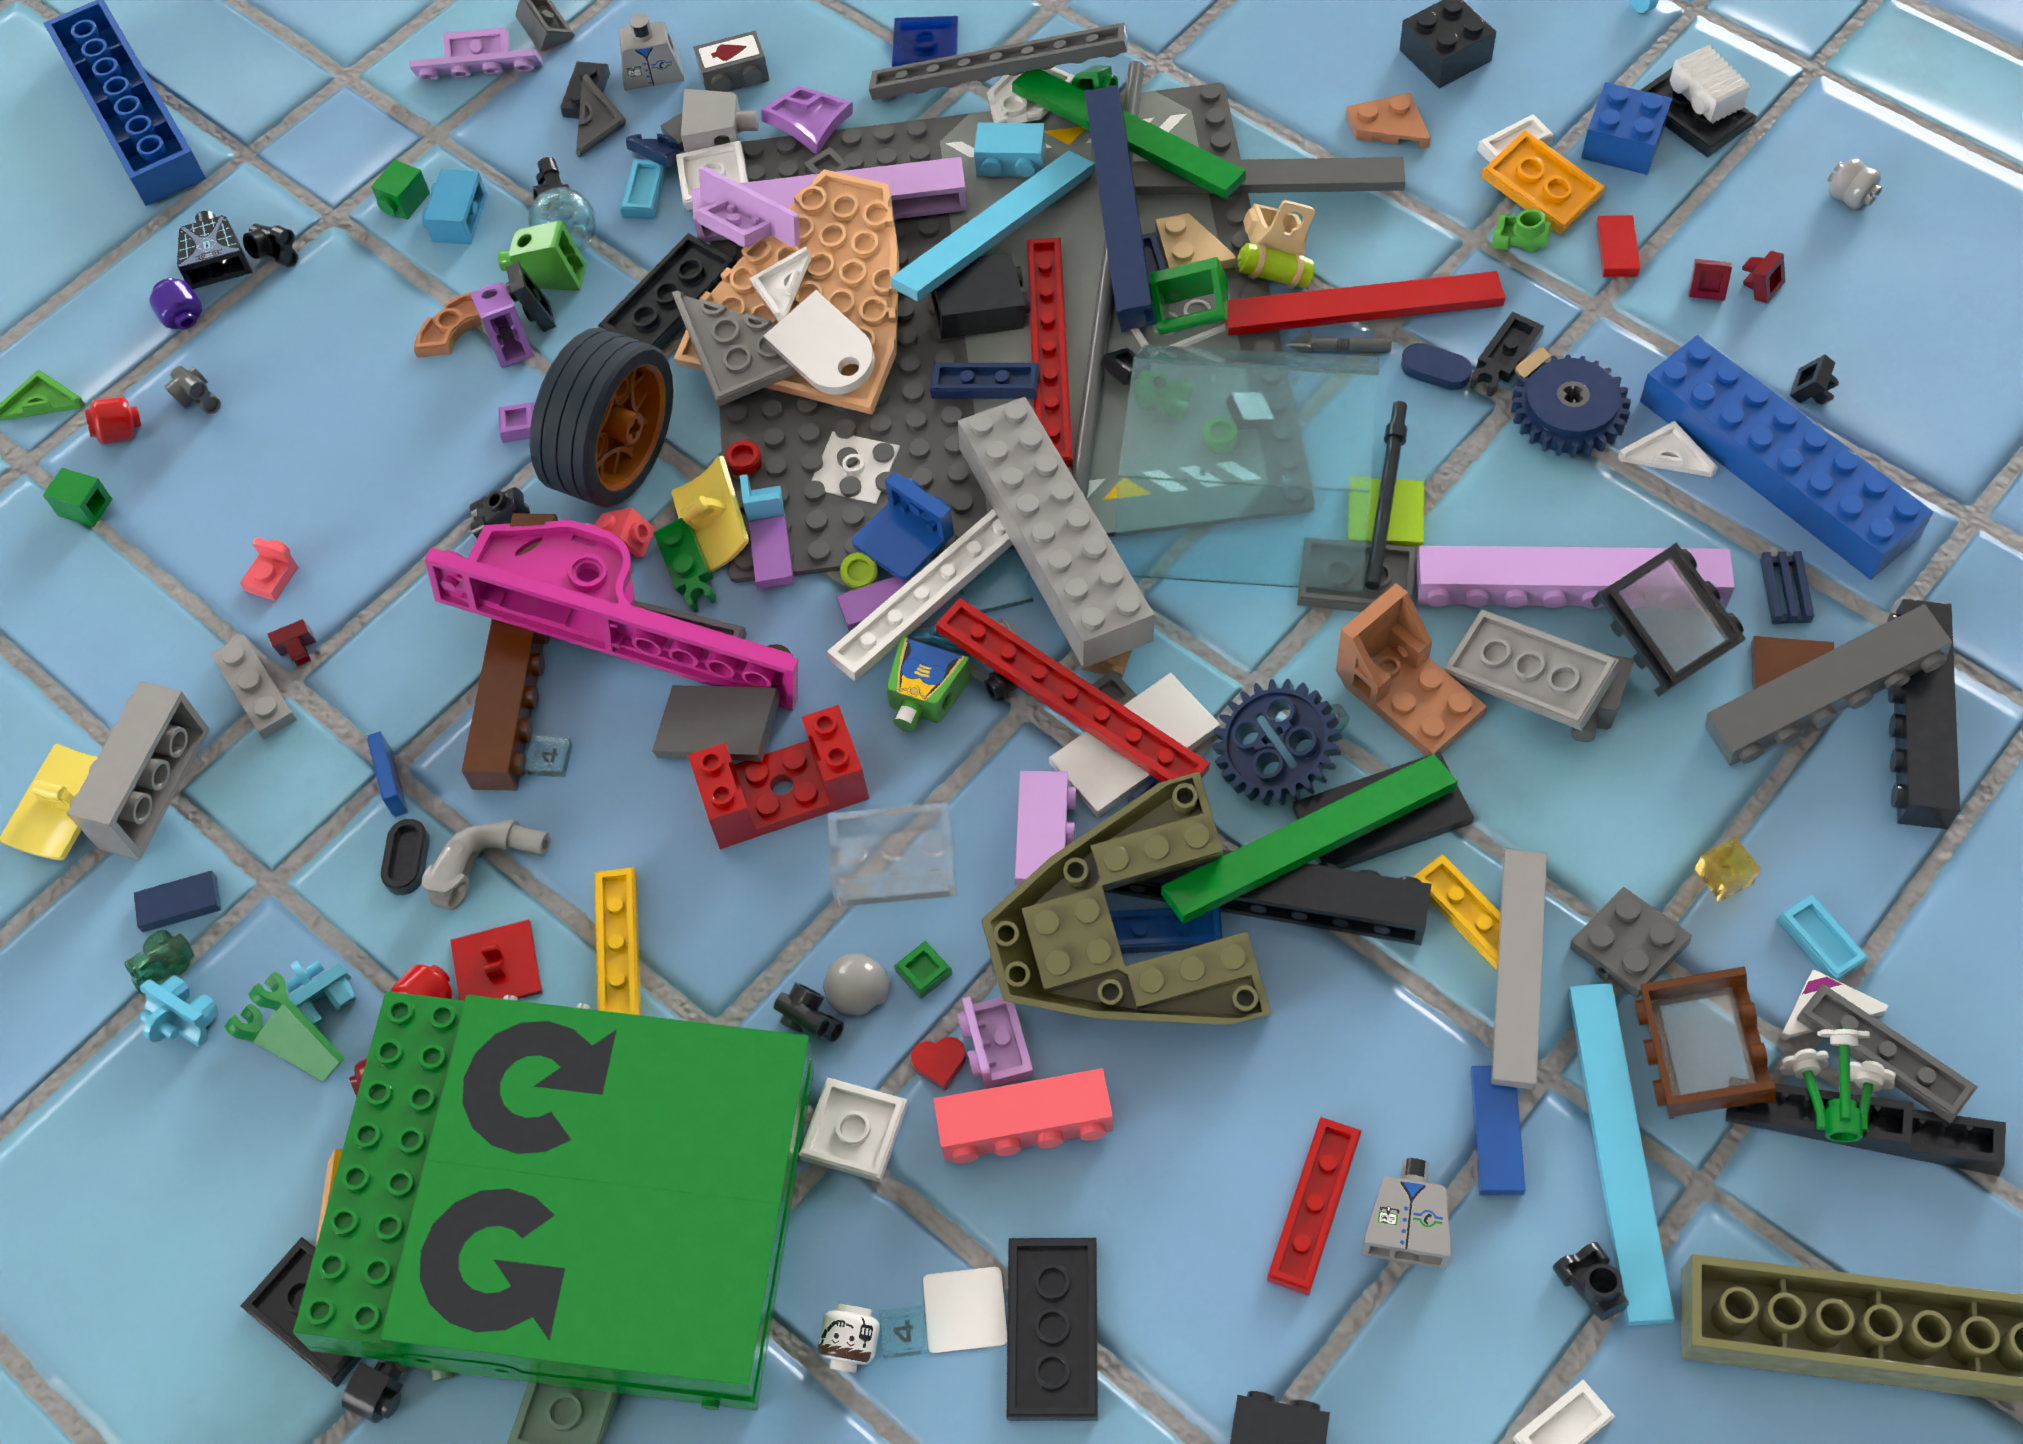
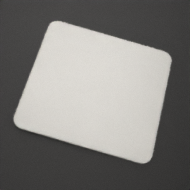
(965, 1309)

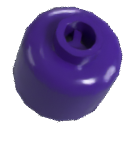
(175, 303)

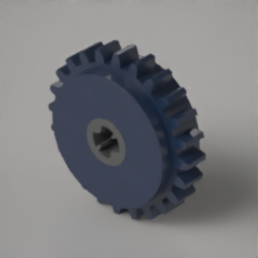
(1571, 406)

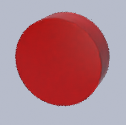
(743, 458)

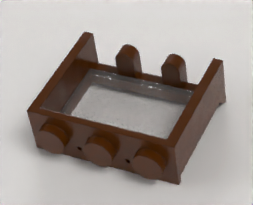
(1704, 1043)

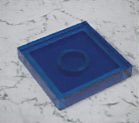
(924, 39)

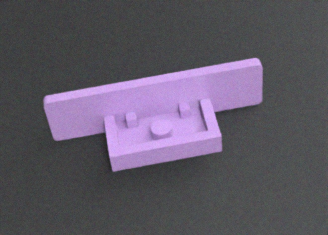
(476, 52)
(743, 213)

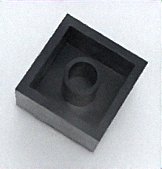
(1447, 41)

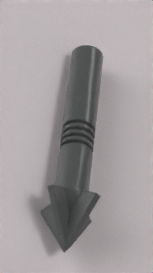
(1306, 344)

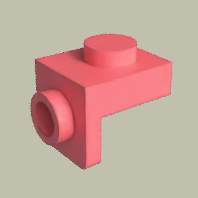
(629, 527)

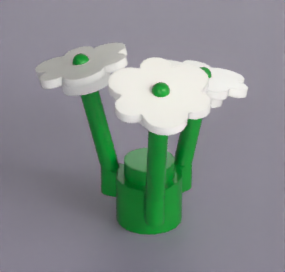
(1842, 1118)

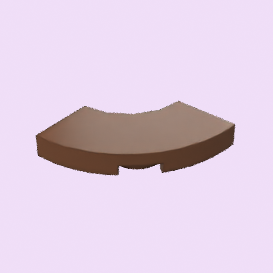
(444, 329)

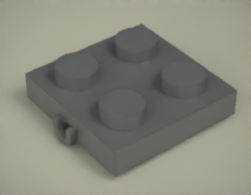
(1630, 942)

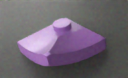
(807, 115)

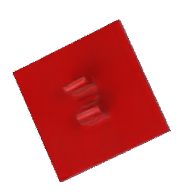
(497, 962)

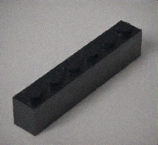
(1926, 737)

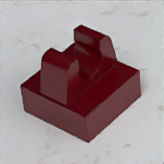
(1765, 275)
(1710, 279)
(293, 641)

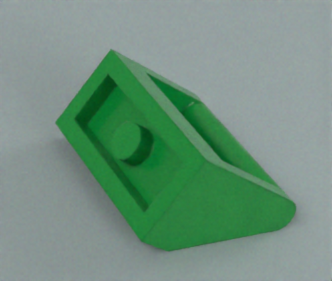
(1187, 283)

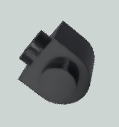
(373, 1392)

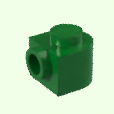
(1095, 78)

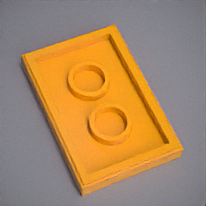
(1543, 181)

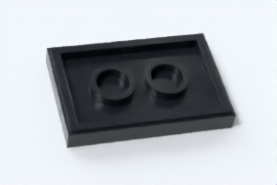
(1696, 128)
(277, 1305)

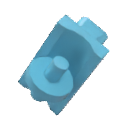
(331, 983)
(169, 1015)

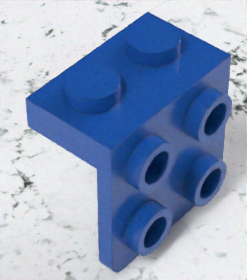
(906, 528)

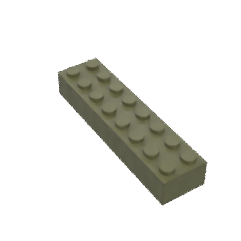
(1852, 1327)

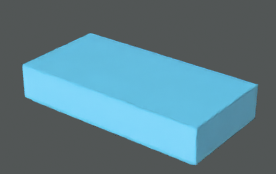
(643, 189)
(1822, 938)

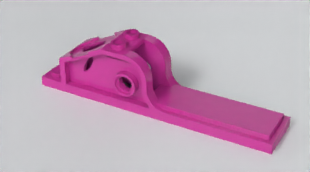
(582, 593)

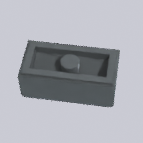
(543, 23)

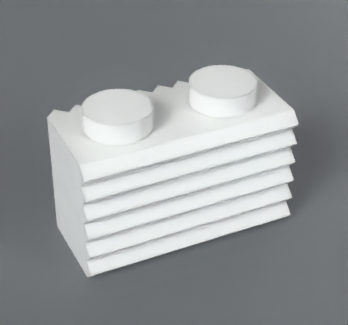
(1709, 84)

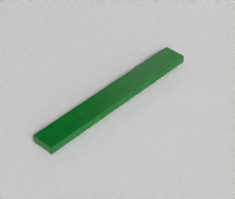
(1143, 137)
(1308, 838)

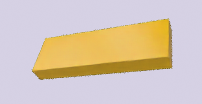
(1463, 906)

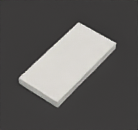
(1107, 777)

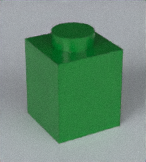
(400, 189)
(77, 497)

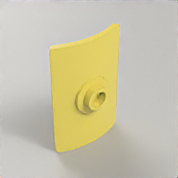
(714, 514)
(41, 819)

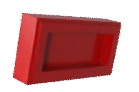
(1618, 246)

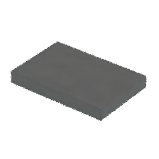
(1398, 568)
(714, 715)

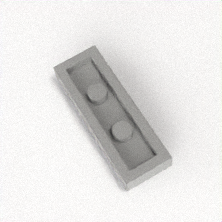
(253, 687)

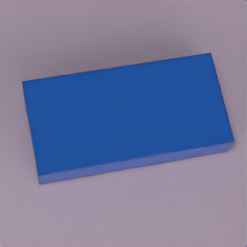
(387, 774)

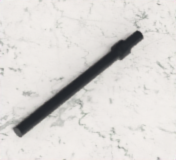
(1394, 437)

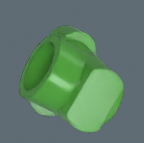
(1525, 231)

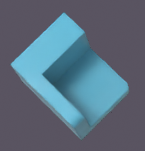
(761, 502)

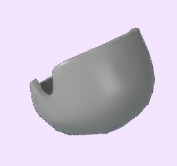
(856, 984)

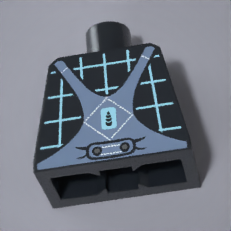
(210, 251)

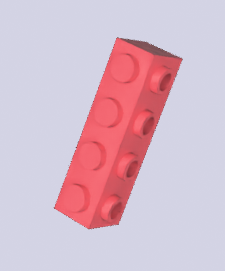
(1023, 1116)

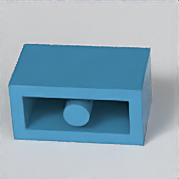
(455, 206)

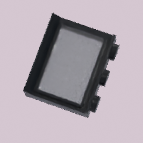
(1671, 617)

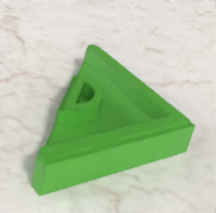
(37, 397)

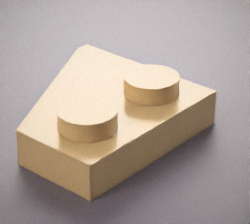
(1187, 241)

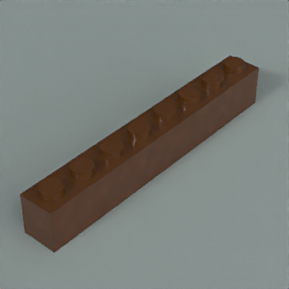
(505, 697)

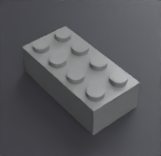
(138, 770)

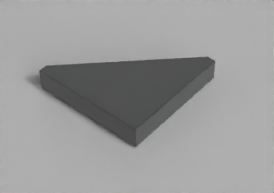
(596, 117)

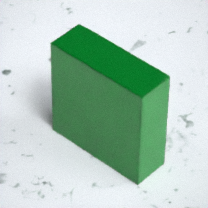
(923, 969)

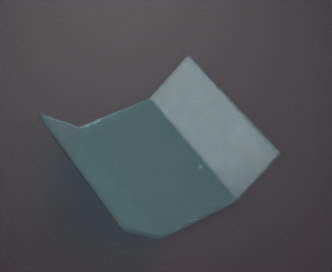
(1247, 467)

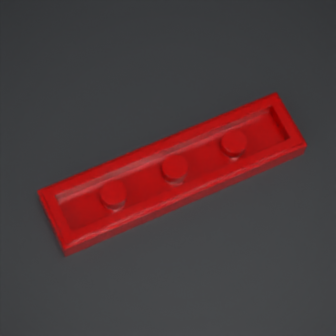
(1314, 1206)

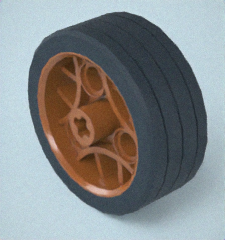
(601, 417)

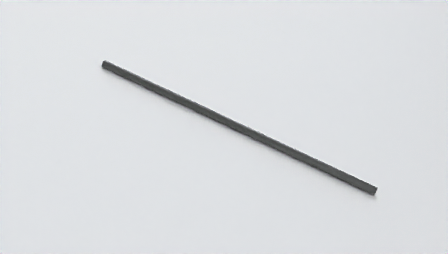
(1101, 325)

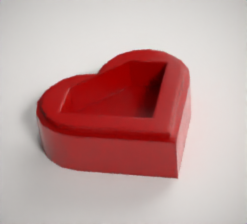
(939, 1060)

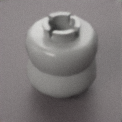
(1854, 183)

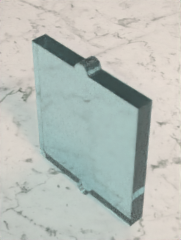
(1000, 584)

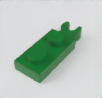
(685, 562)

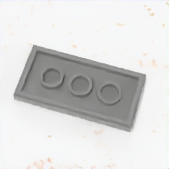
(1532, 669)

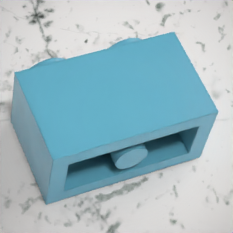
(1009, 149)

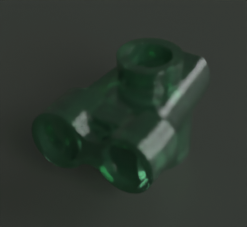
(161, 957)

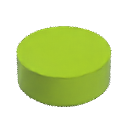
(858, 571)

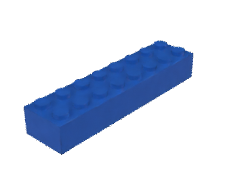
(125, 102)
(1786, 457)

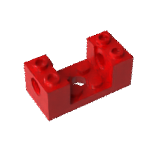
(822, 772)

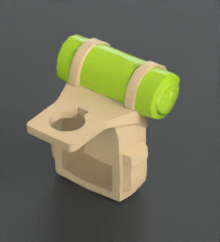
(1277, 244)

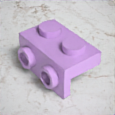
(997, 1040)

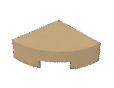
(1532, 362)

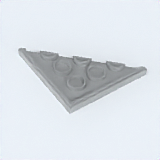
(731, 348)

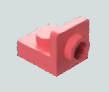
(270, 569)

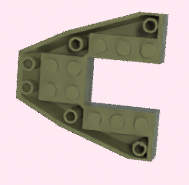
(1060, 946)

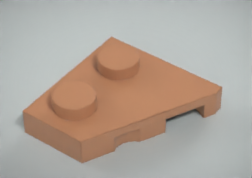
(1388, 121)

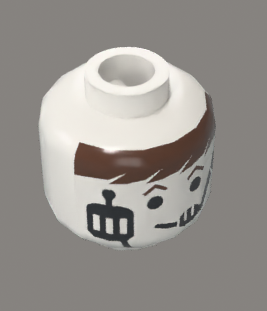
(848, 1337)

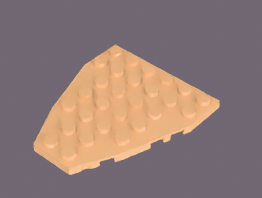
(853, 254)

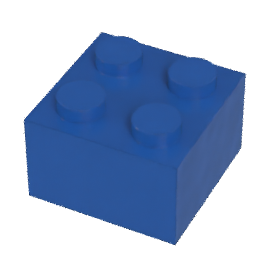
(1626, 128)

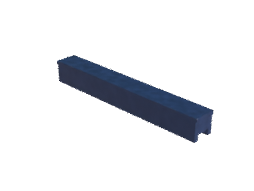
(1119, 209)

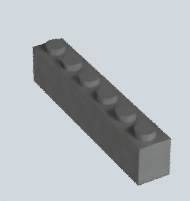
(1828, 685)

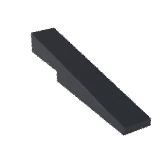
(1892, 1129)

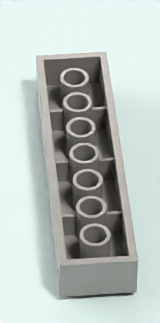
(1056, 532)

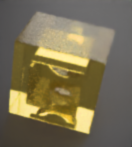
(1727, 859)

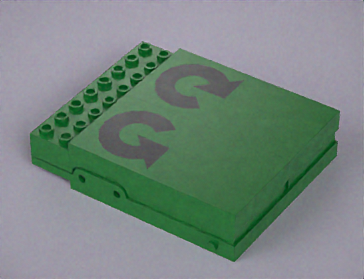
(563, 1198)

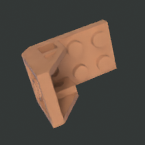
(1389, 670)

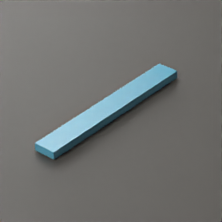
(992, 226)
(1620, 1155)

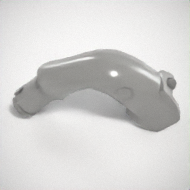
(448, 877)

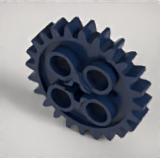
(1247, 762)

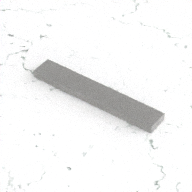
(1519, 970)

